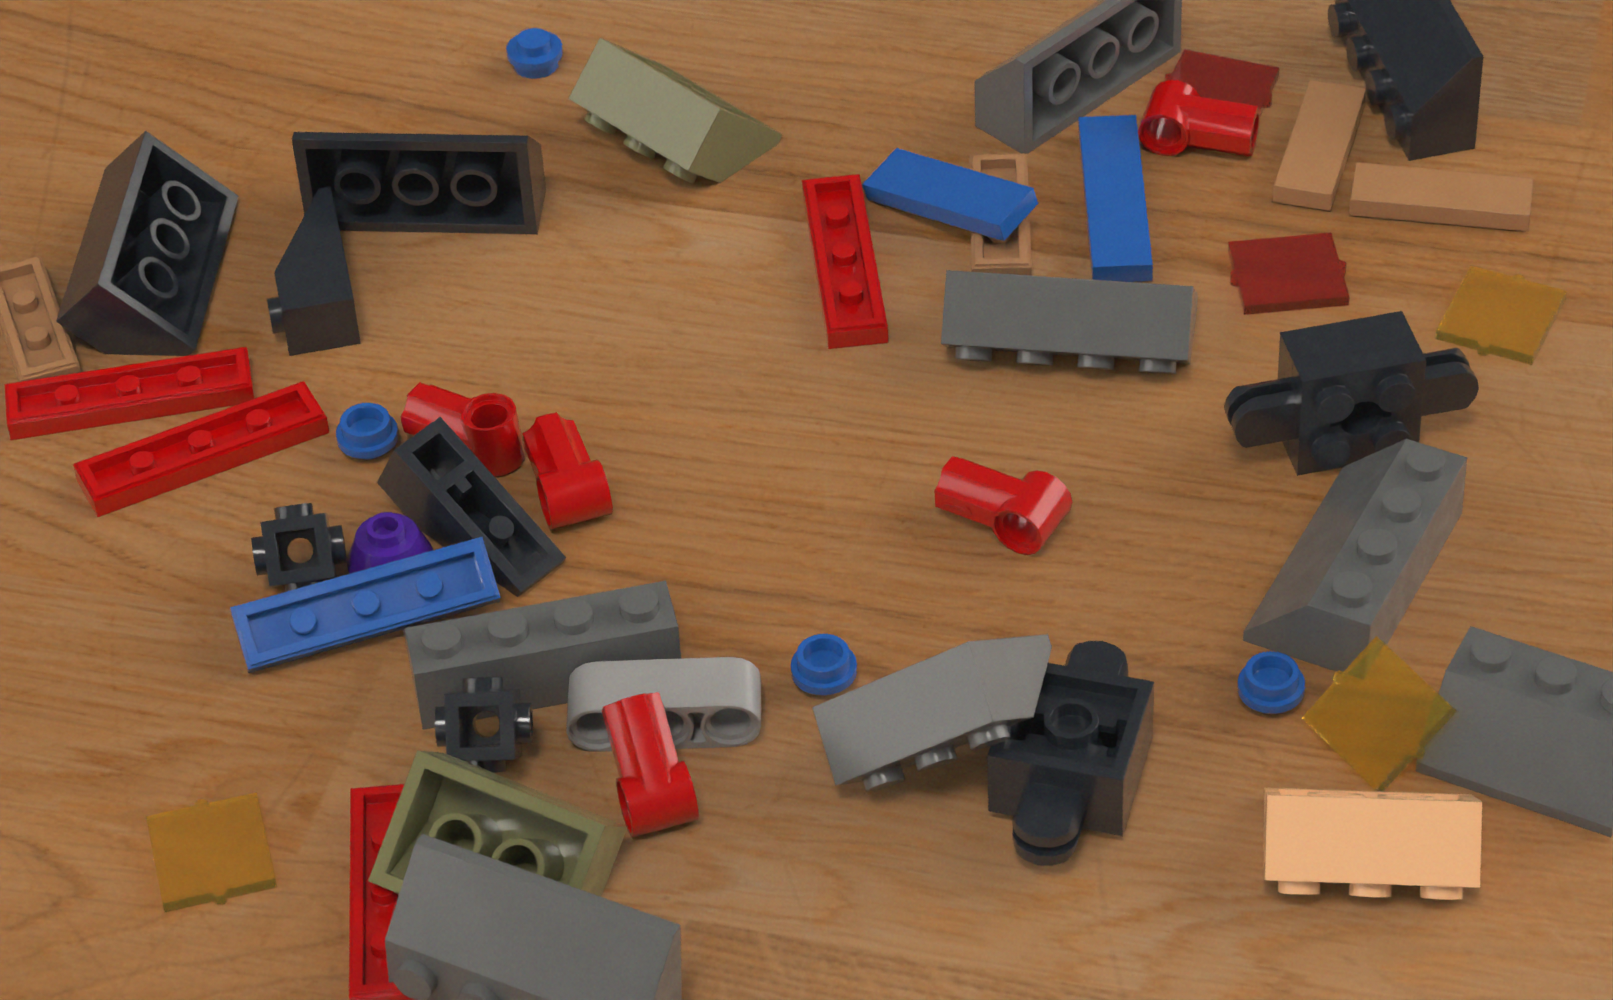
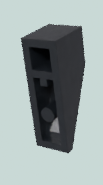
(314, 285)
(459, 500)

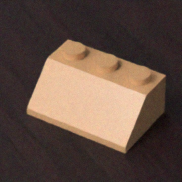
(1372, 841)

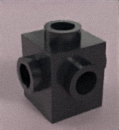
(292, 523)
(457, 723)

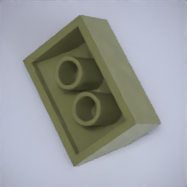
(668, 115)
(498, 821)

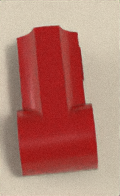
(1182, 118)
(484, 423)
(566, 479)
(1017, 509)
(652, 783)

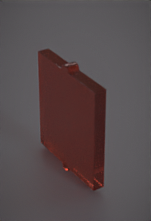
(1227, 78)
(1288, 273)

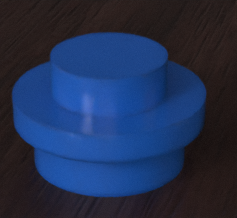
(534, 53)
(366, 431)
(823, 665)
(1271, 683)

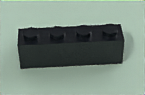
(1416, 69)
(425, 181)
(148, 254)

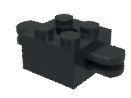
(1349, 392)
(1076, 755)

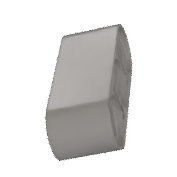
(704, 699)

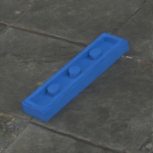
(1115, 199)
(365, 604)

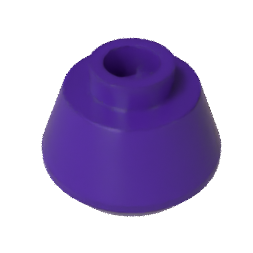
(385, 540)

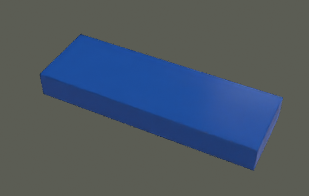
(950, 194)

